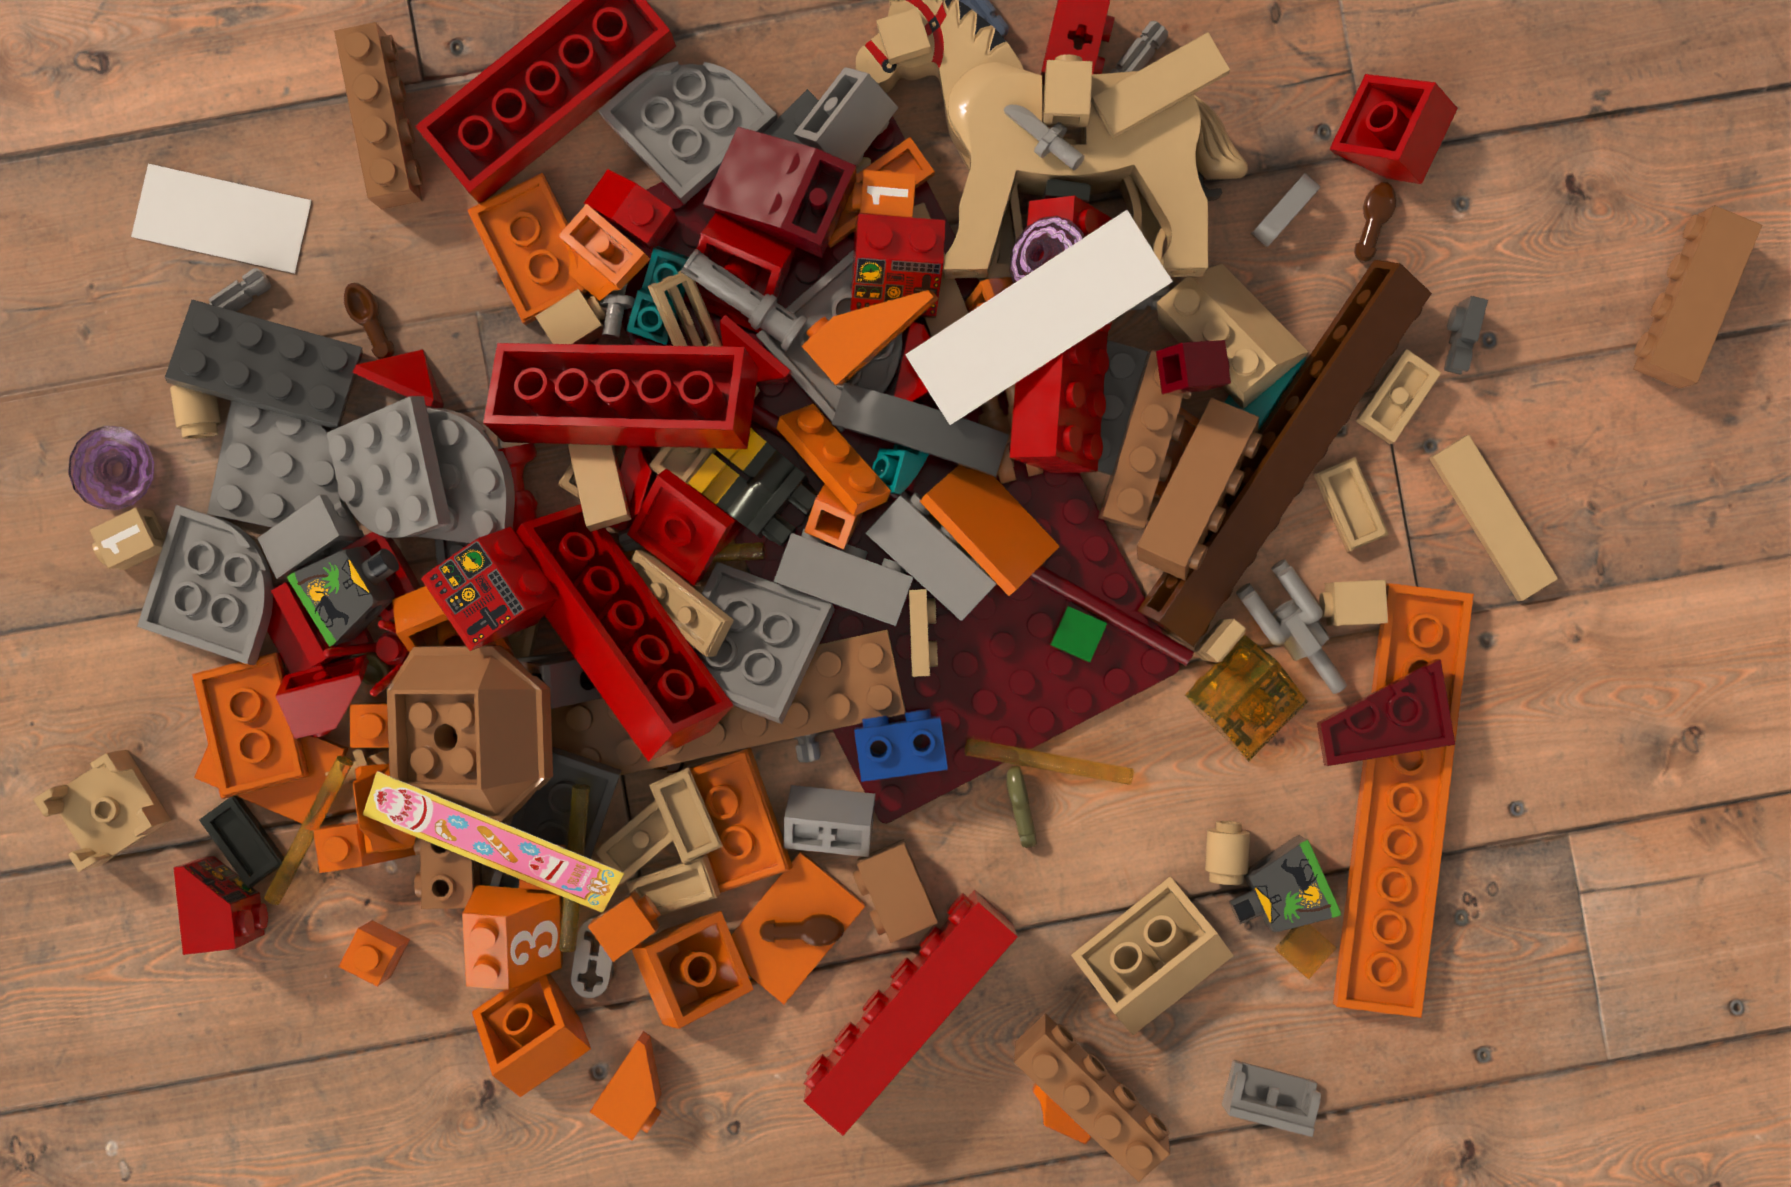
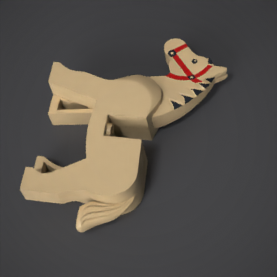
(1148, 164)

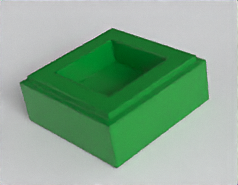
(1078, 634)

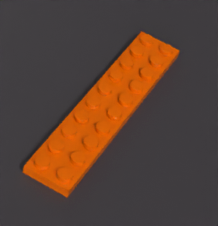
(1401, 818)

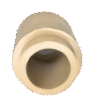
(195, 413)
(1227, 853)

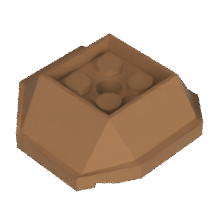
(498, 722)

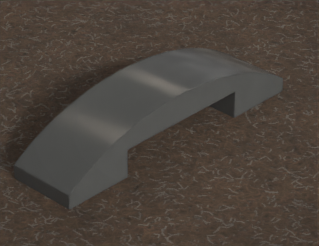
(920, 428)

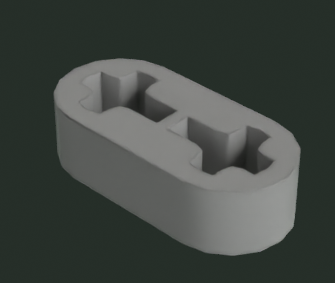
(1286, 210)
(582, 963)

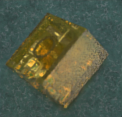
(1247, 697)

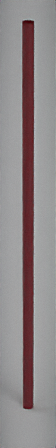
(1049, 579)

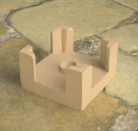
(105, 809)

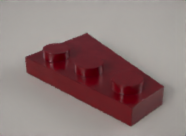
(1391, 721)

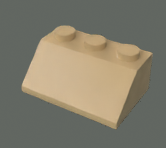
(1226, 310)
(1152, 955)

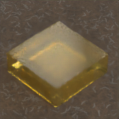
(1305, 949)

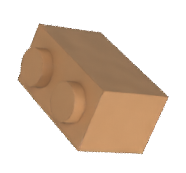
(895, 891)

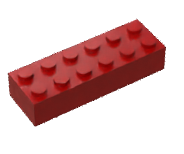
(543, 89)
(622, 395)
(1064, 400)
(623, 635)
(908, 1012)

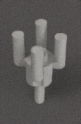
(1294, 623)

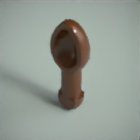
(1377, 210)
(364, 310)
(813, 930)

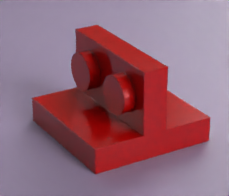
(682, 527)
(297, 634)

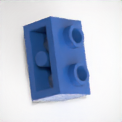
(901, 755)

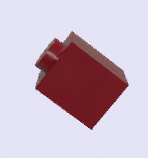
(1193, 367)

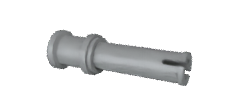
(760, 309)

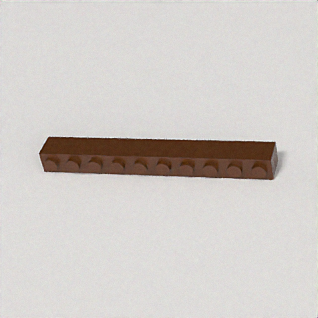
(1293, 444)

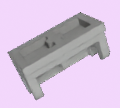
(309, 536)
(829, 821)
(1271, 1098)

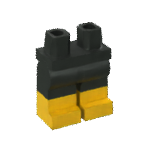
(764, 496)

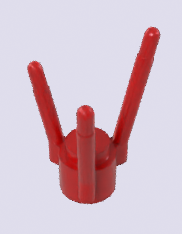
(388, 649)

